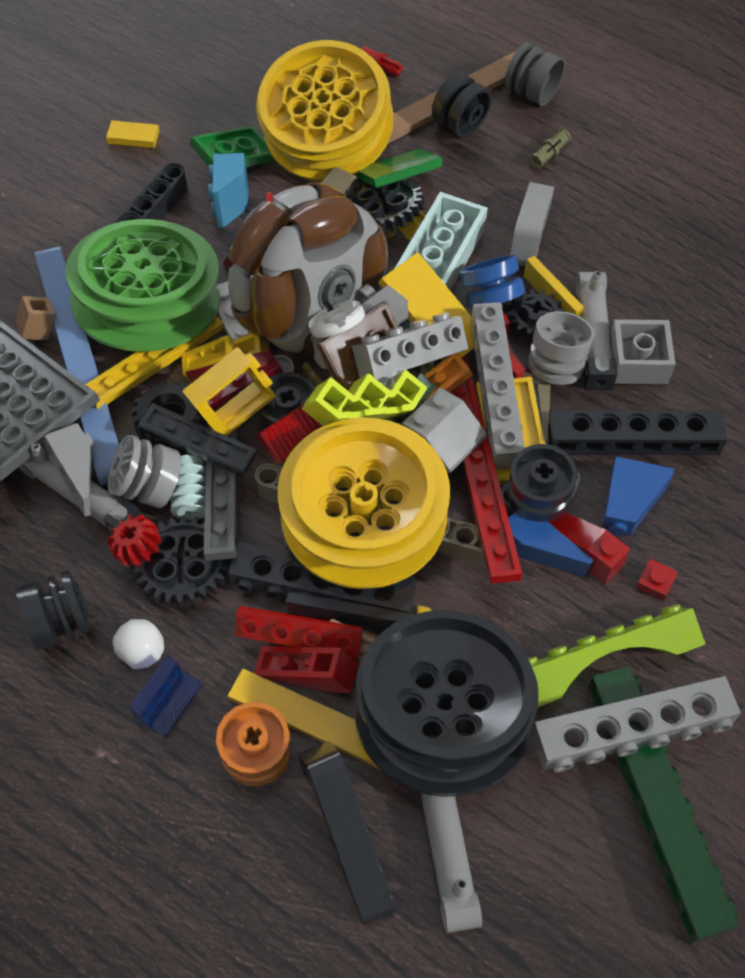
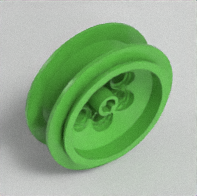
(143, 285)

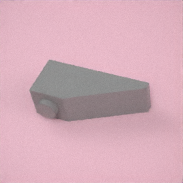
(71, 456)

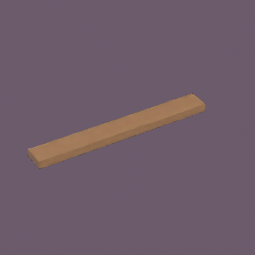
(420, 112)

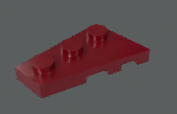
(268, 365)

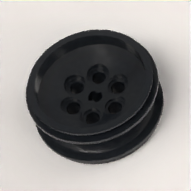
(435, 653)

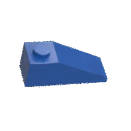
(547, 546)

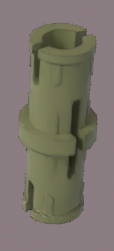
(542, 155)

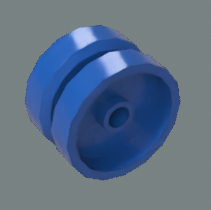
(492, 281)

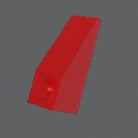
(599, 544)
(308, 667)

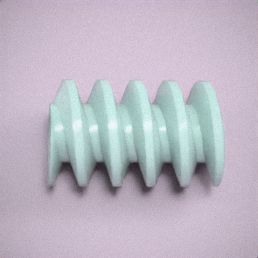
(190, 489)

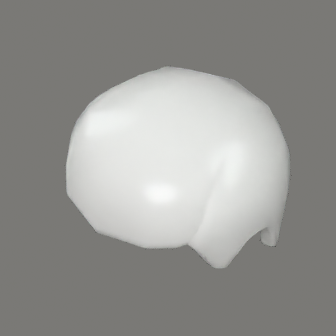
(138, 643)

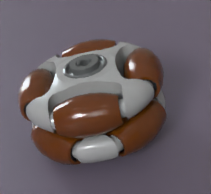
(301, 259)

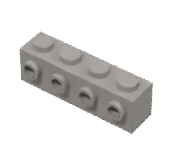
(411, 346)

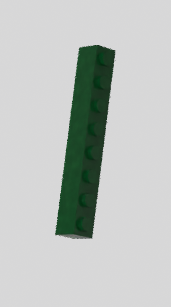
(669, 823)

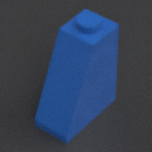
(632, 493)

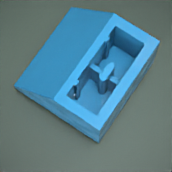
(228, 187)

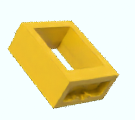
(243, 404)

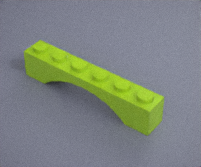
(668, 633)

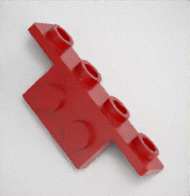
(296, 630)

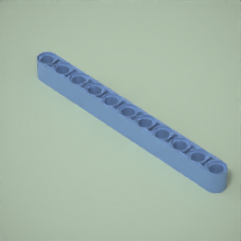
(77, 357)

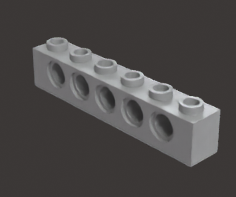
(496, 383)
(711, 695)

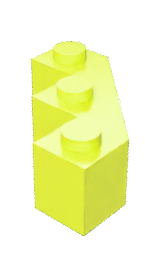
(365, 398)

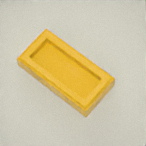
(132, 134)

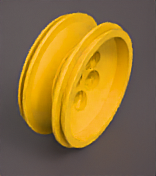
(316, 83)

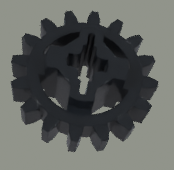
(527, 309)

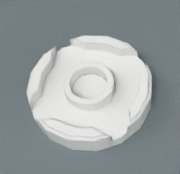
(342, 318)

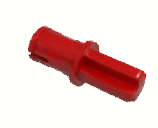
(387, 64)

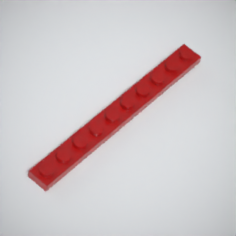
(487, 499)

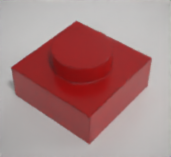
(657, 579)

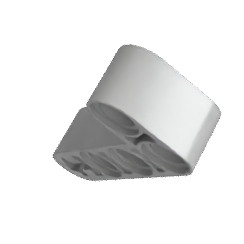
(531, 222)

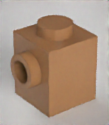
(35, 318)

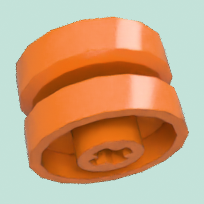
(249, 725)

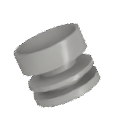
(560, 347)
(144, 471)

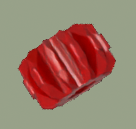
(134, 540)

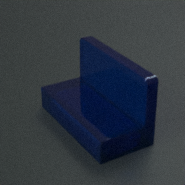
(165, 697)

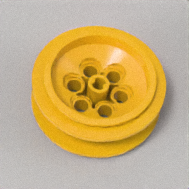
(350, 457)

